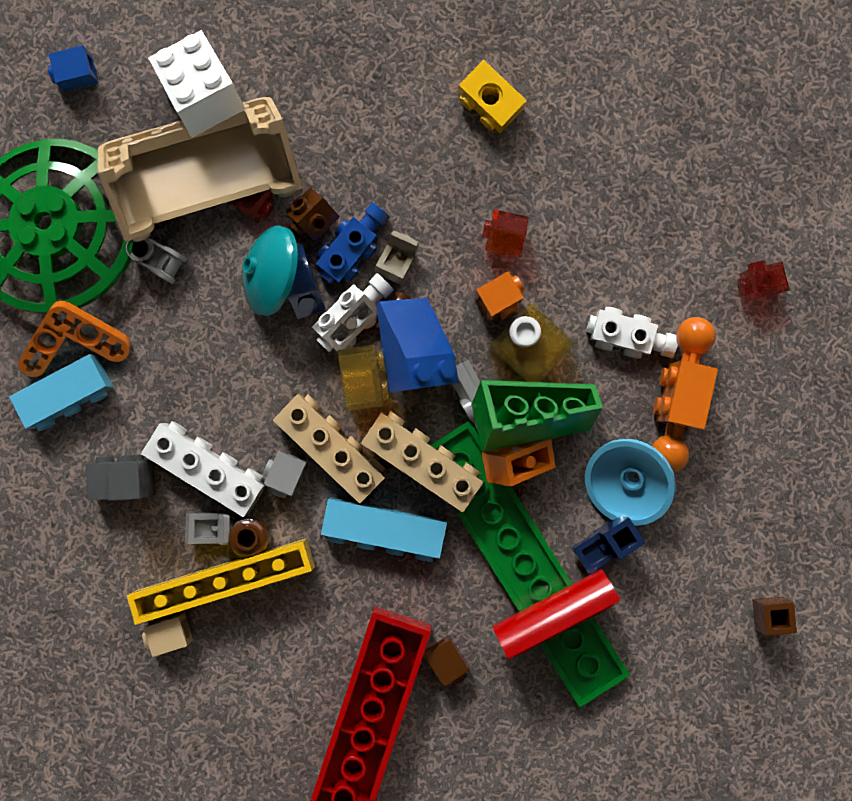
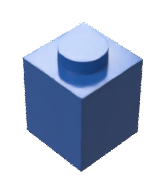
(72, 68)

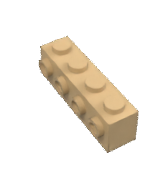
(330, 448)
(422, 461)

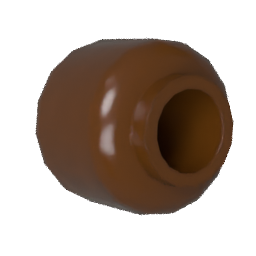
(240, 534)

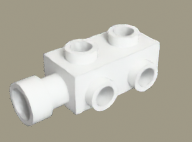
(351, 315)
(625, 334)

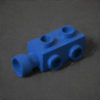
(351, 252)

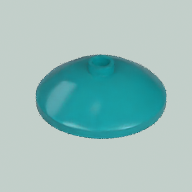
(270, 270)

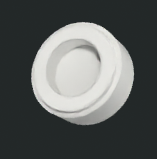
(525, 332)

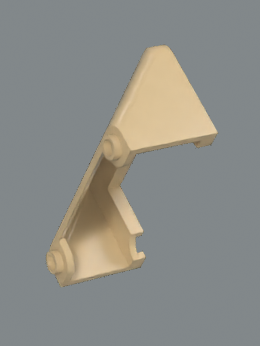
(172, 175)

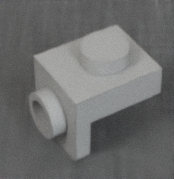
(207, 528)

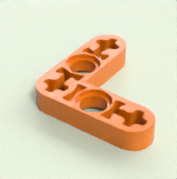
(63, 329)

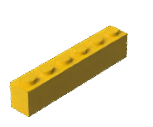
(221, 581)

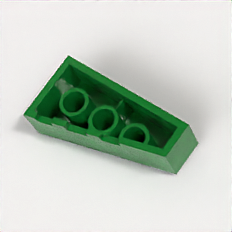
(532, 411)

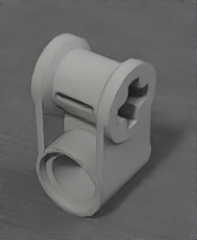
(159, 259)

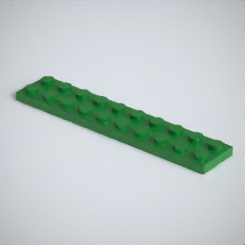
(531, 573)

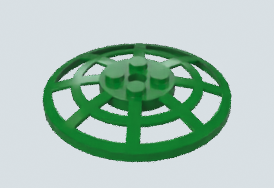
(63, 231)

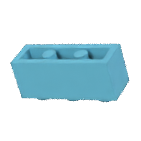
(62, 393)

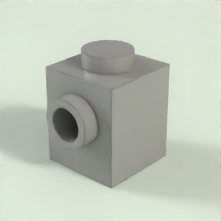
(284, 474)

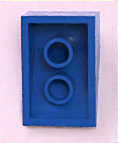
(414, 346)

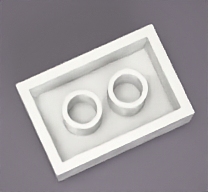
(196, 83)

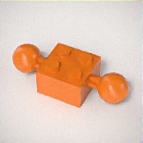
(685, 391)

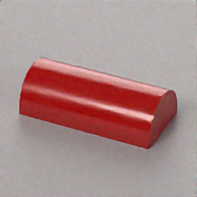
(555, 614)

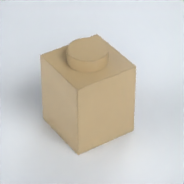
(167, 634)

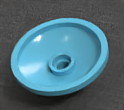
(619, 493)

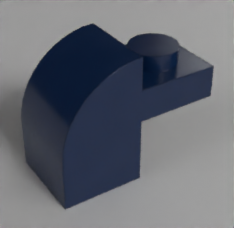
(304, 291)
(608, 542)

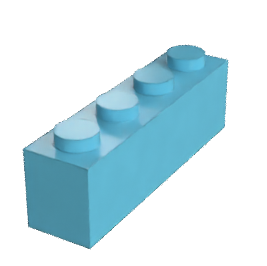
(383, 528)

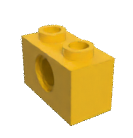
(487, 81)

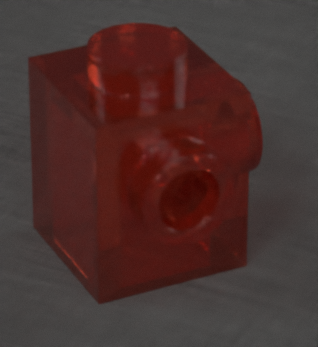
(505, 233)
(762, 280)

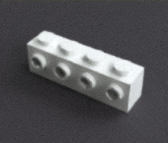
(203, 468)

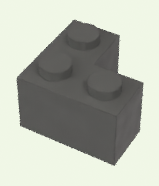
(120, 480)

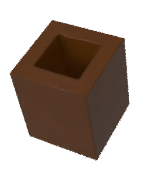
(774, 616)
(447, 661)

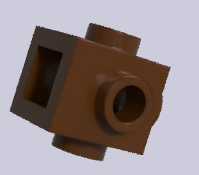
(311, 215)

